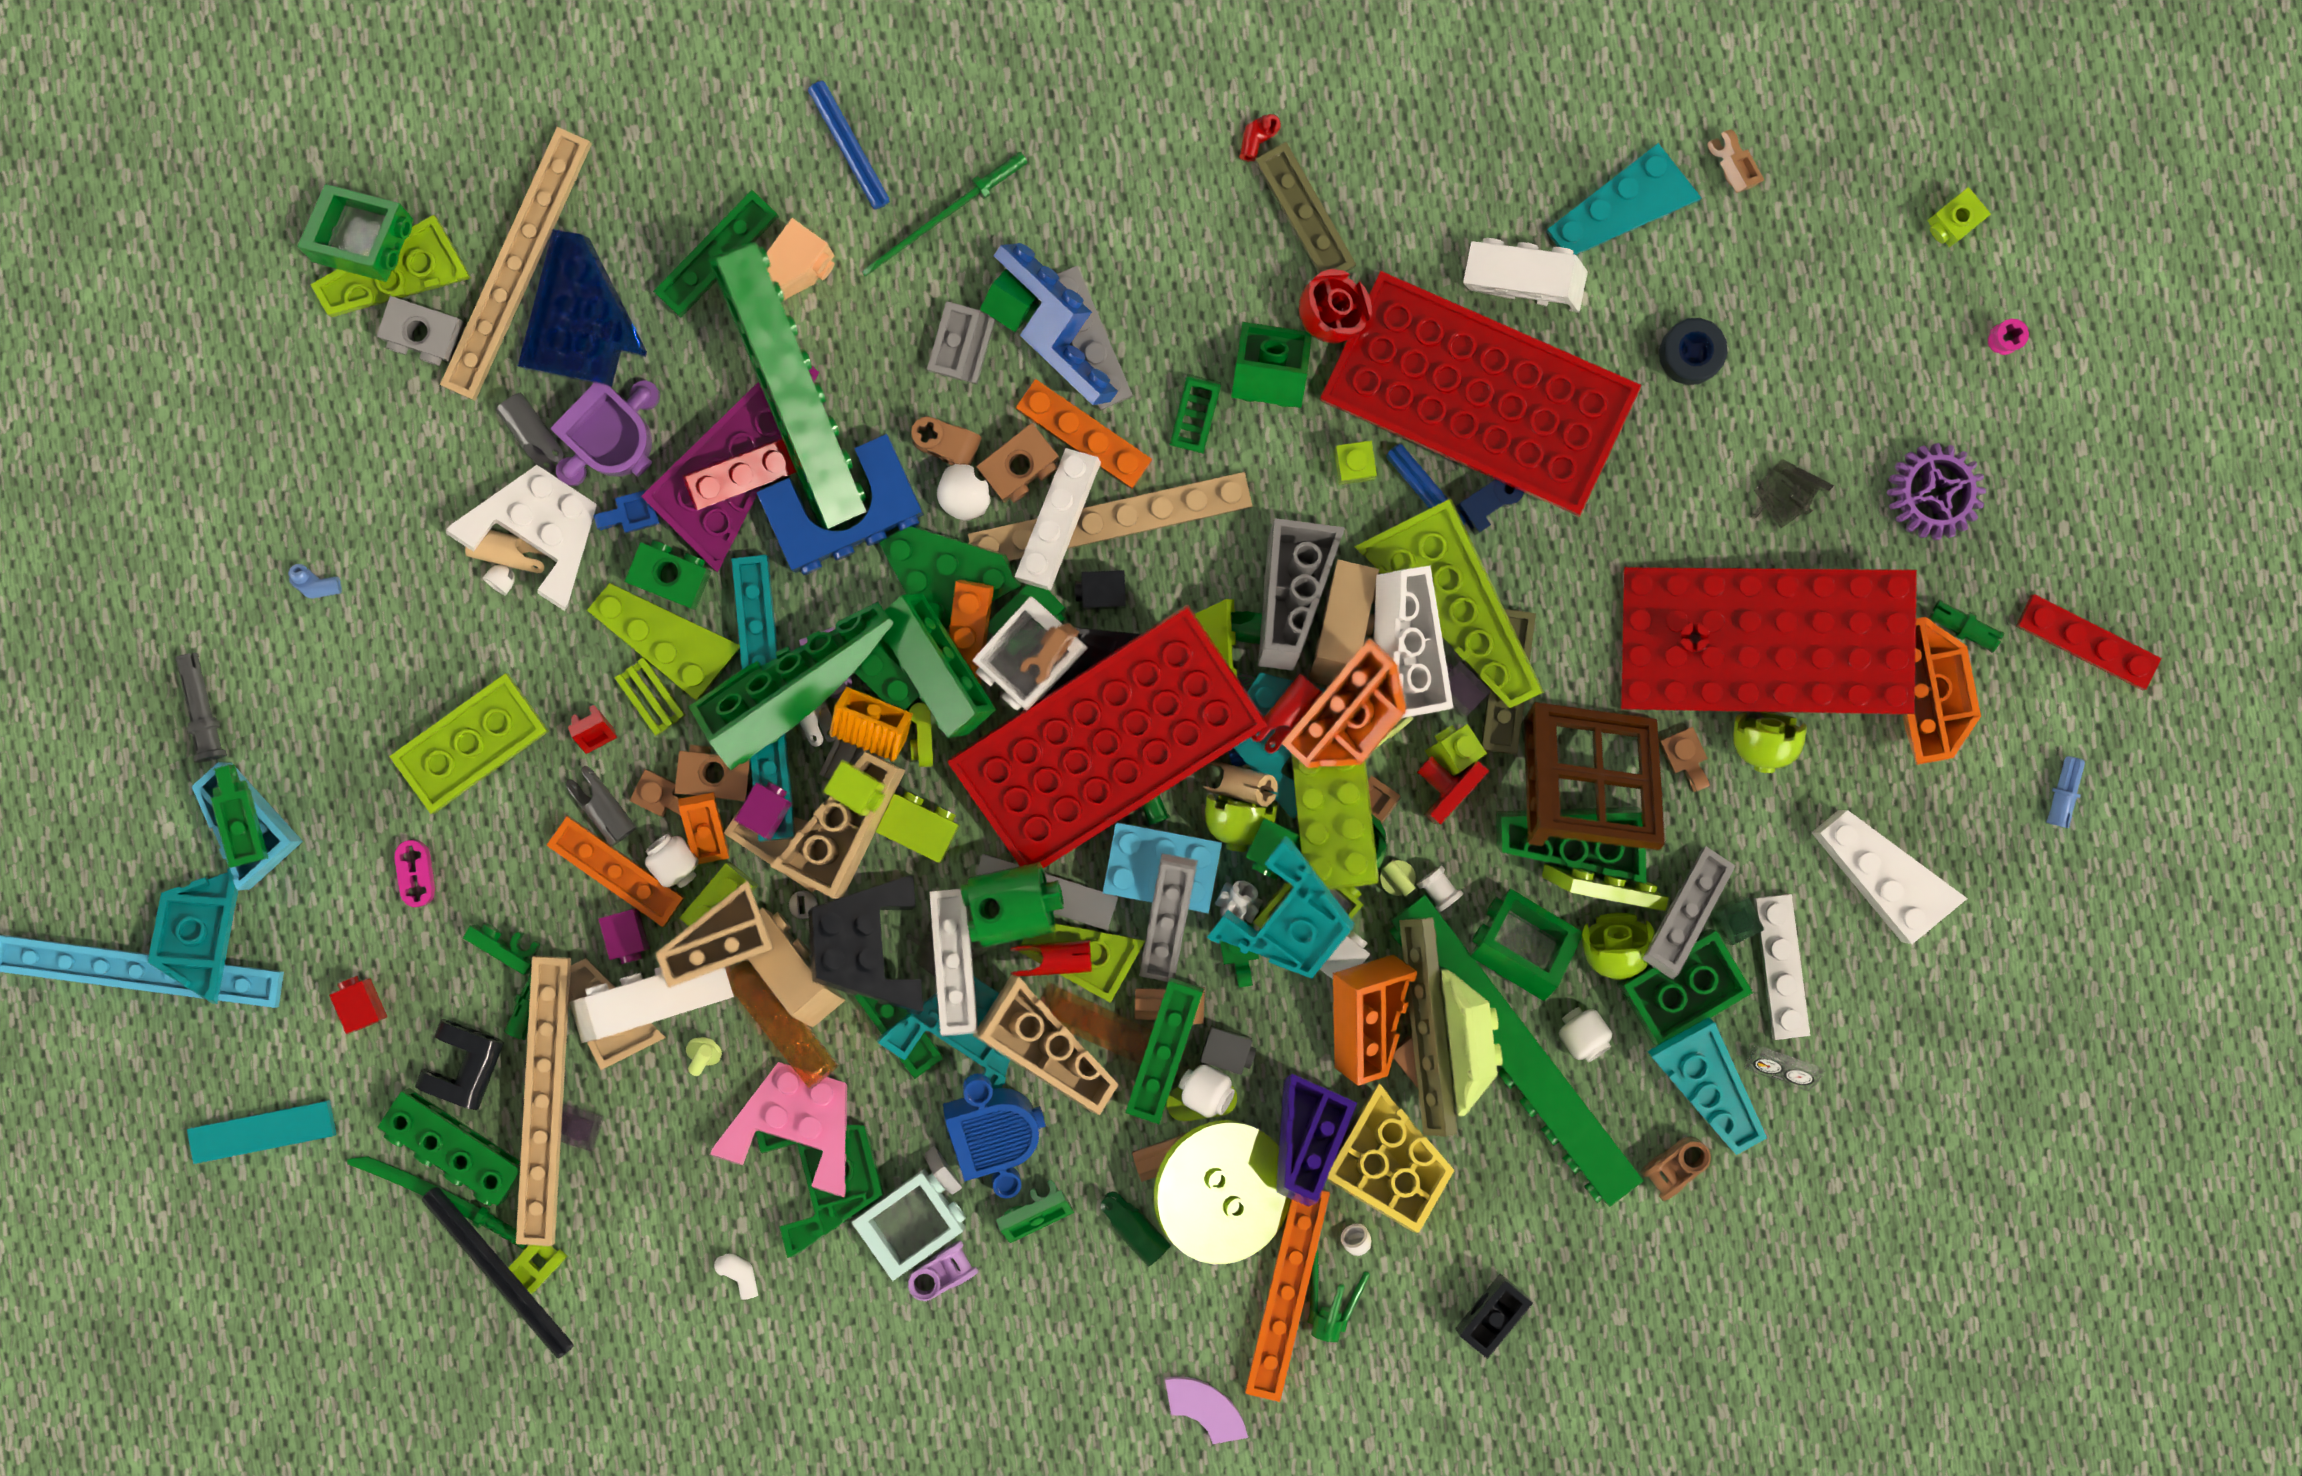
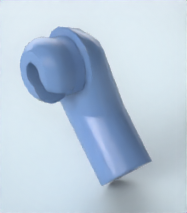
(311, 585)

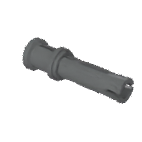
(201, 724)

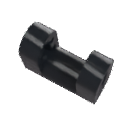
(475, 1069)

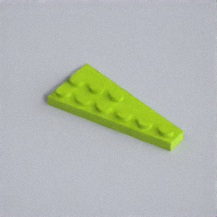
(1465, 598)

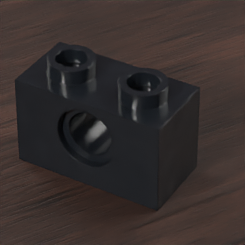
(1493, 1316)

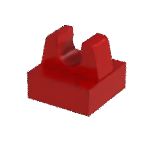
(591, 731)

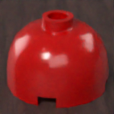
(1334, 306)

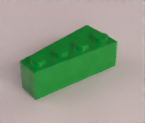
(1578, 854)

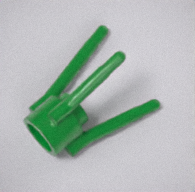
(1330, 1321)

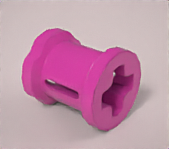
(2019, 332)

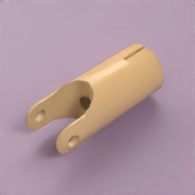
(507, 551)
(1245, 785)

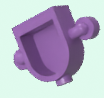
(607, 433)

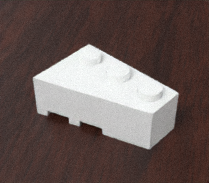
(1526, 272)

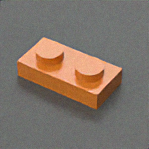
(703, 827)

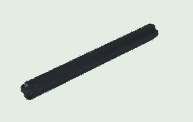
(497, 1272)

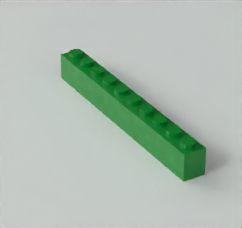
(1534, 1073)

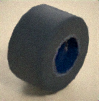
(1703, 343)

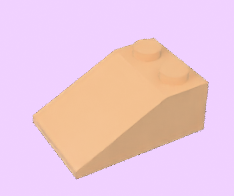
(798, 259)

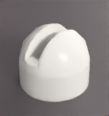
(500, 578)
(809, 900)
(1356, 1239)

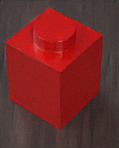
(357, 1004)

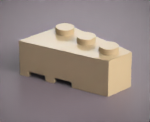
(1344, 620)
(789, 974)

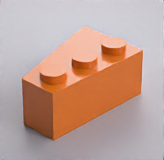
(1367, 1016)

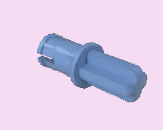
(2066, 792)

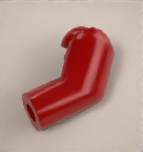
(1257, 133)

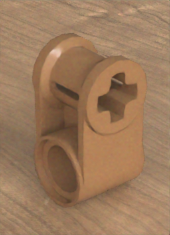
(952, 443)
(1675, 1168)

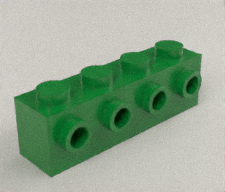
(936, 666)
(451, 1146)

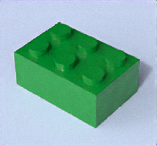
(1701, 990)

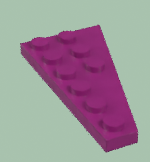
(716, 526)

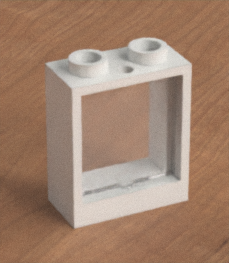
(1016, 642)

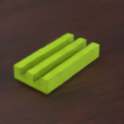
(632, 672)

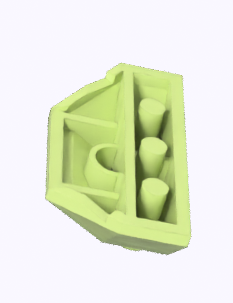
(1470, 1041)

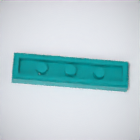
(261, 1132)

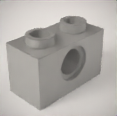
(404, 317)

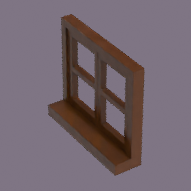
(1544, 774)

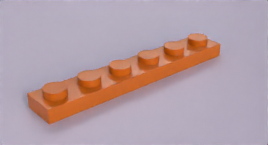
(1286, 1298)

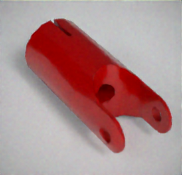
(1288, 712)
(1058, 958)

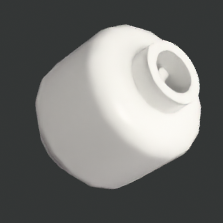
(671, 861)
(1585, 1034)
(1206, 1090)

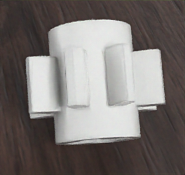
(1240, 900)

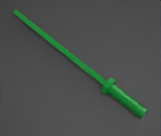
(981, 186)
(478, 1215)

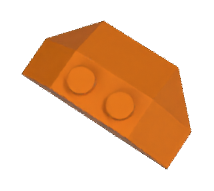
(1944, 695)
(1351, 713)

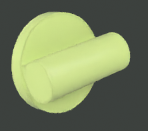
(1398, 878)
(702, 1052)

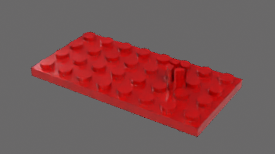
(1481, 394)
(1769, 640)
(1108, 741)

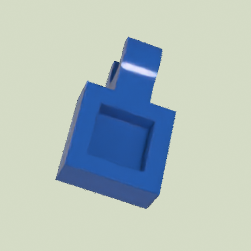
(631, 512)

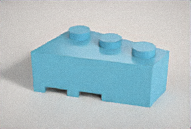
(277, 834)

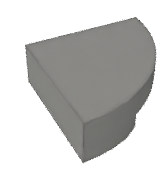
(942, 1171)

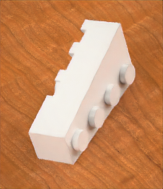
(1411, 635)
(1890, 880)

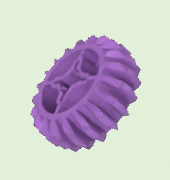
(1940, 504)

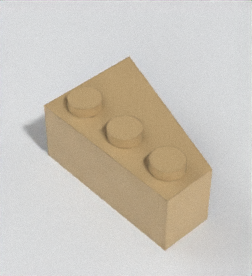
(716, 940)

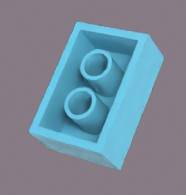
(1137, 858)

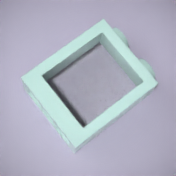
(913, 1220)

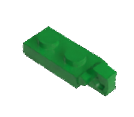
(237, 818)

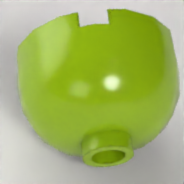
(1768, 741)
(1236, 820)
(1617, 945)

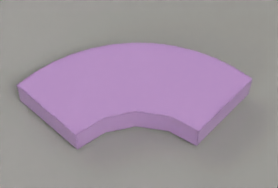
(1207, 1406)

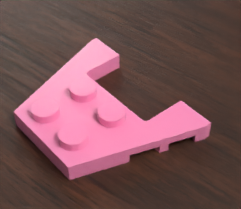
(798, 1114)

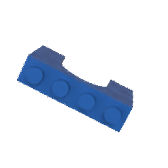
(891, 507)

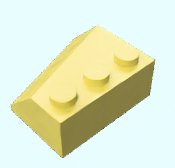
(1390, 1163)

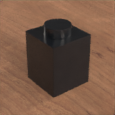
(1101, 590)

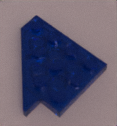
(577, 316)

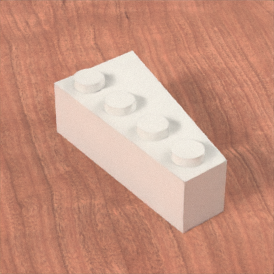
(644, 1002)

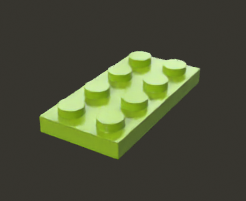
(469, 743)
(1336, 823)

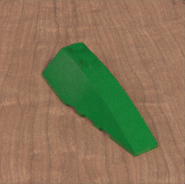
(774, 697)

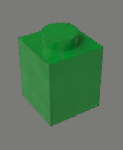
(1009, 301)

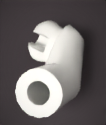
(740, 1271)

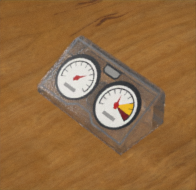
(1783, 1067)

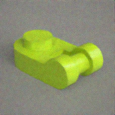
(922, 746)
(529, 1273)

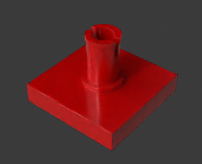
(1451, 788)

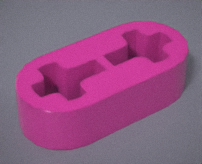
(406, 875)

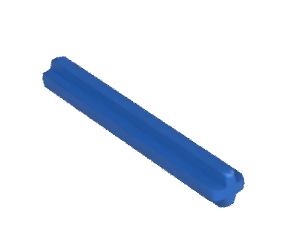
(848, 145)

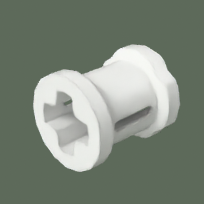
(1440, 888)

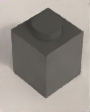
(1228, 1050)

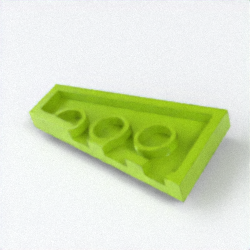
(423, 264)
(670, 643)

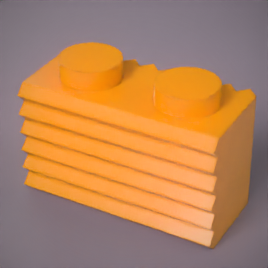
(870, 724)

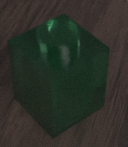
(1736, 920)

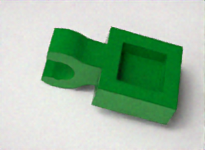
(1232, 954)

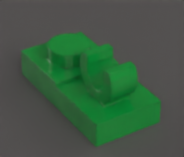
(488, 939)
(1026, 1219)

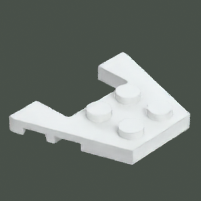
(544, 516)

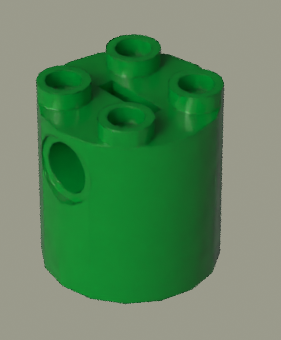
(1024, 901)

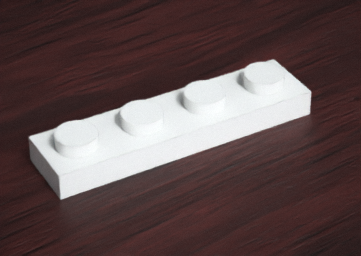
(1057, 519)
(953, 963)
(1782, 967)

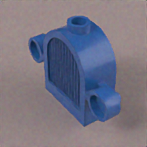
(993, 1132)

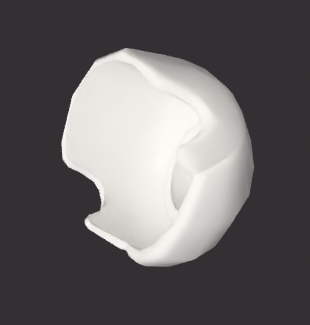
(962, 493)

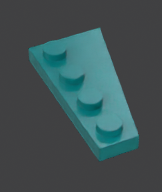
(1631, 199)
(1708, 1079)

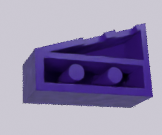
(1309, 1137)

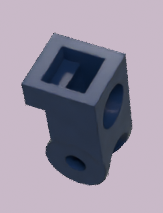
(1485, 502)

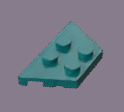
(195, 933)

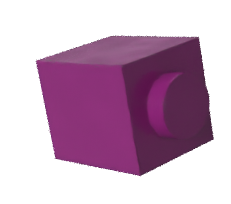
(764, 810)
(624, 935)

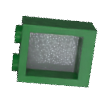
(356, 232)
(1525, 944)

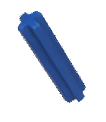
(1417, 477)

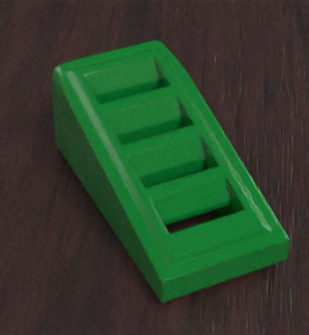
(1204, 384)

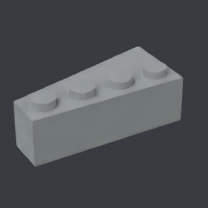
(1294, 581)

